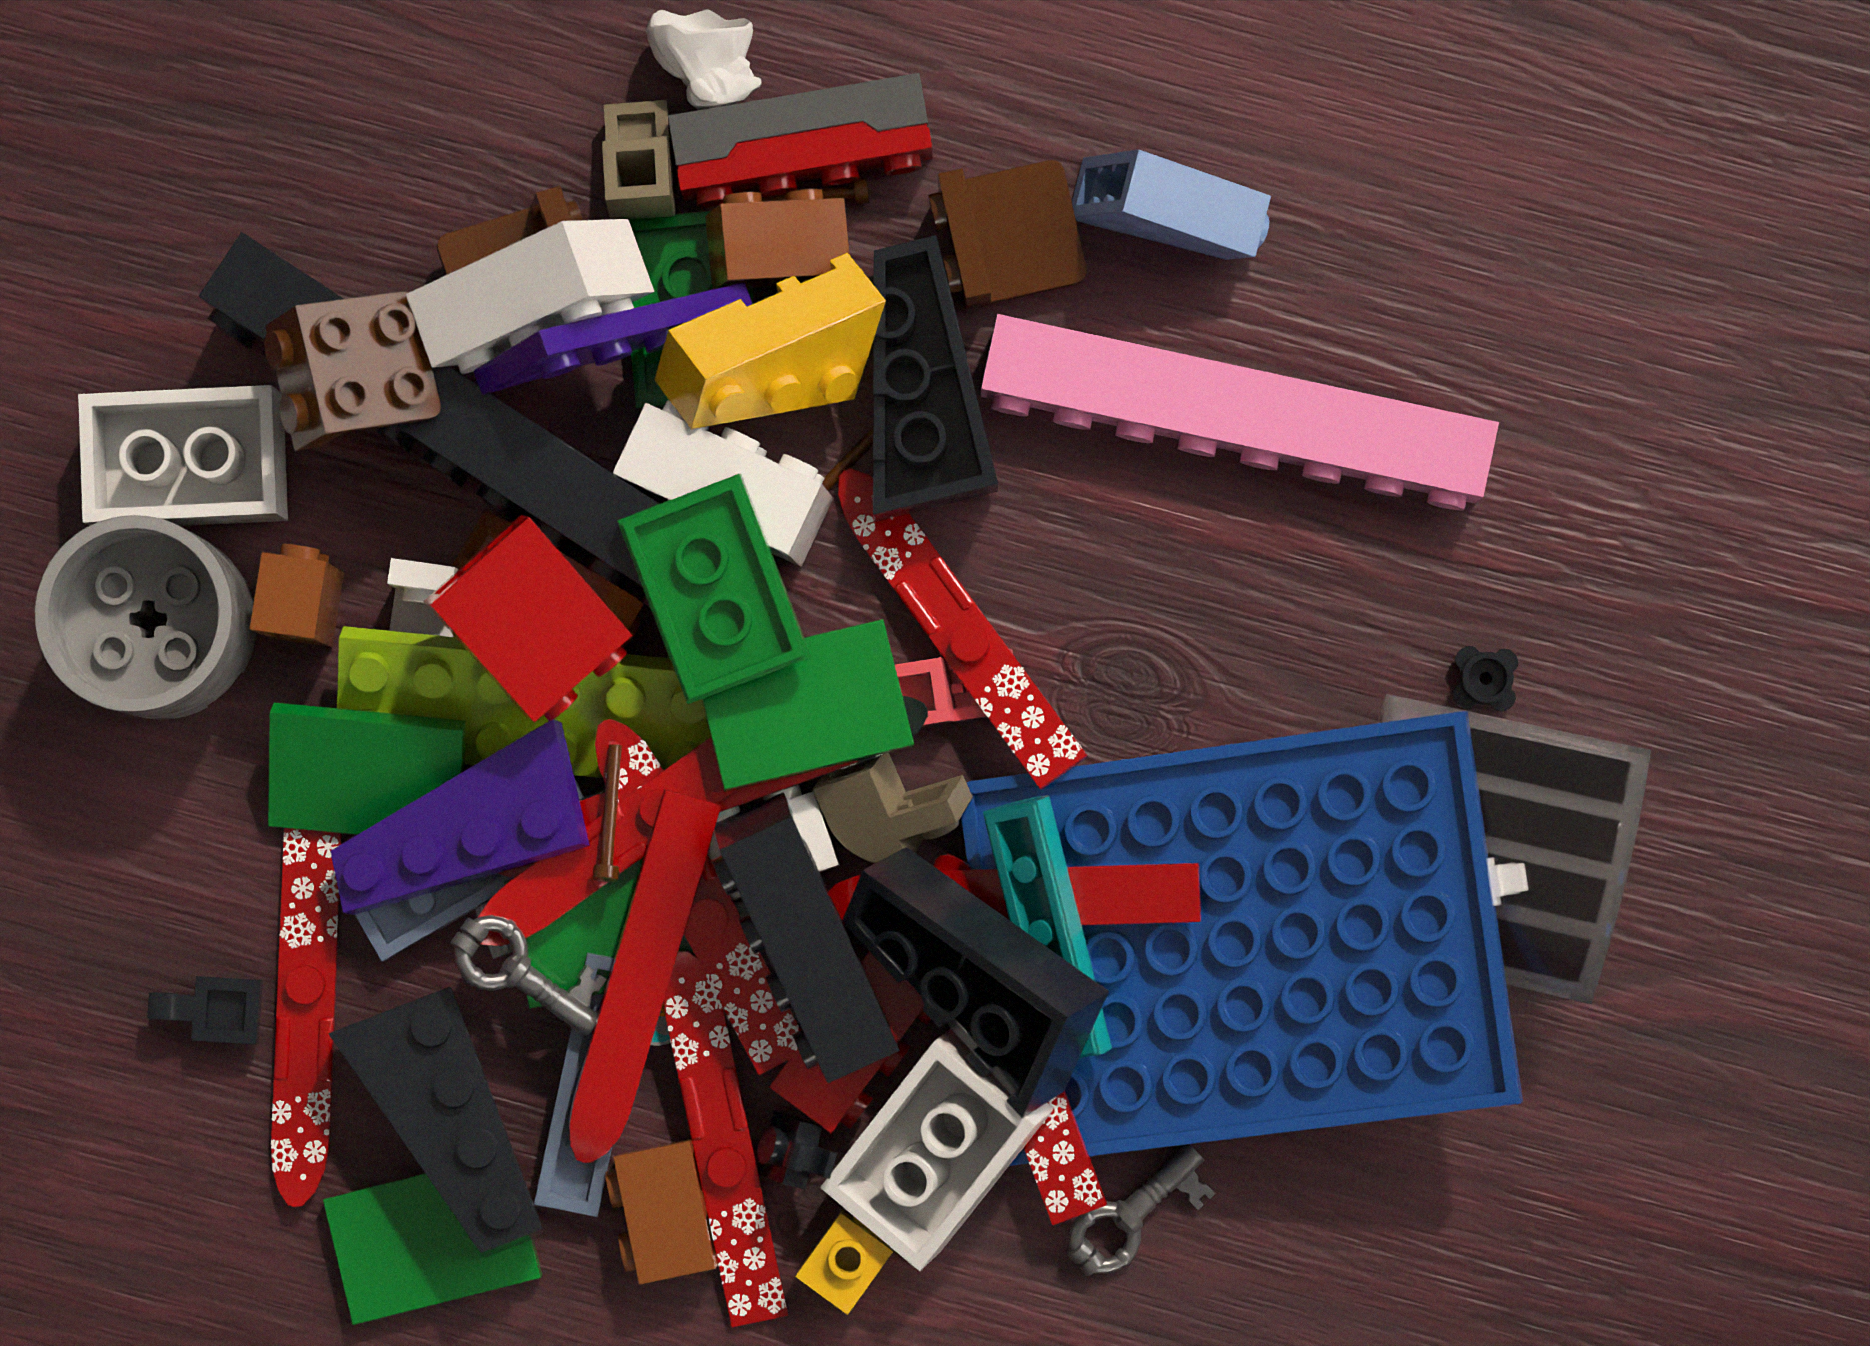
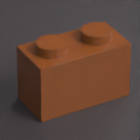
(774, 238)
(297, 596)
(662, 1212)

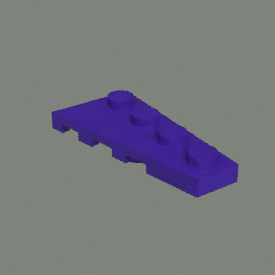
(599, 339)
(480, 823)

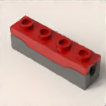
(801, 139)

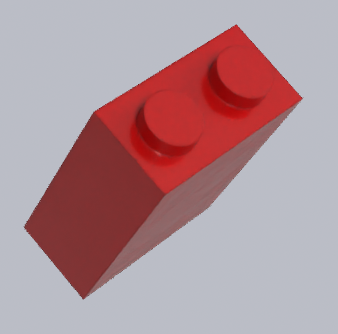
(530, 620)

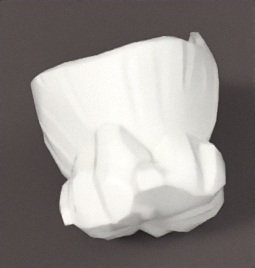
(705, 55)

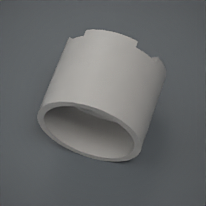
(115, 576)

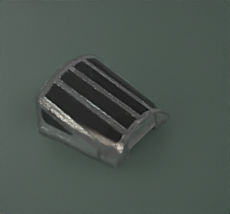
(1573, 820)

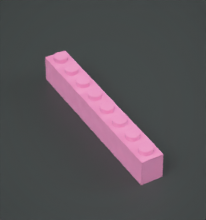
(1238, 411)

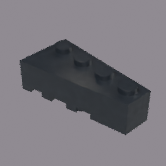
(926, 408)
(803, 939)
(979, 974)
(440, 1104)

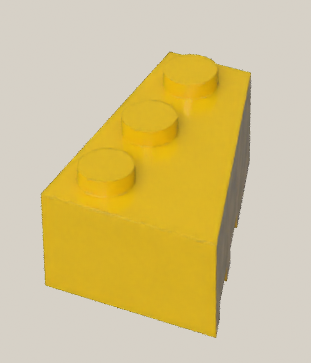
(775, 354)

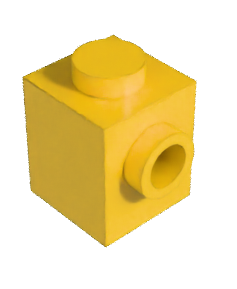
(844, 1262)

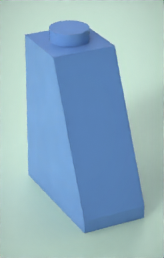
(1170, 204)

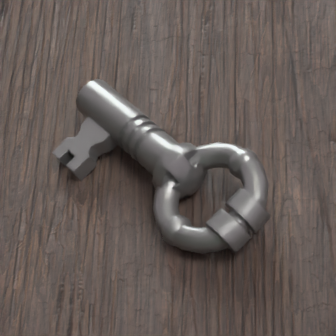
(517, 972)
(1128, 1214)

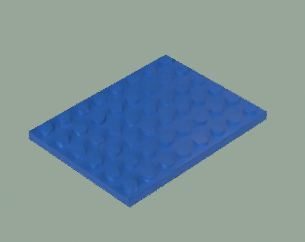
(1336, 945)

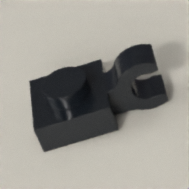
(220, 1009)
(791, 1151)

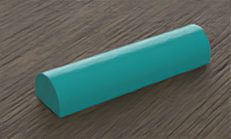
(1040, 888)

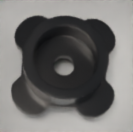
(1498, 666)

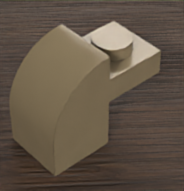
(638, 161)
(878, 817)

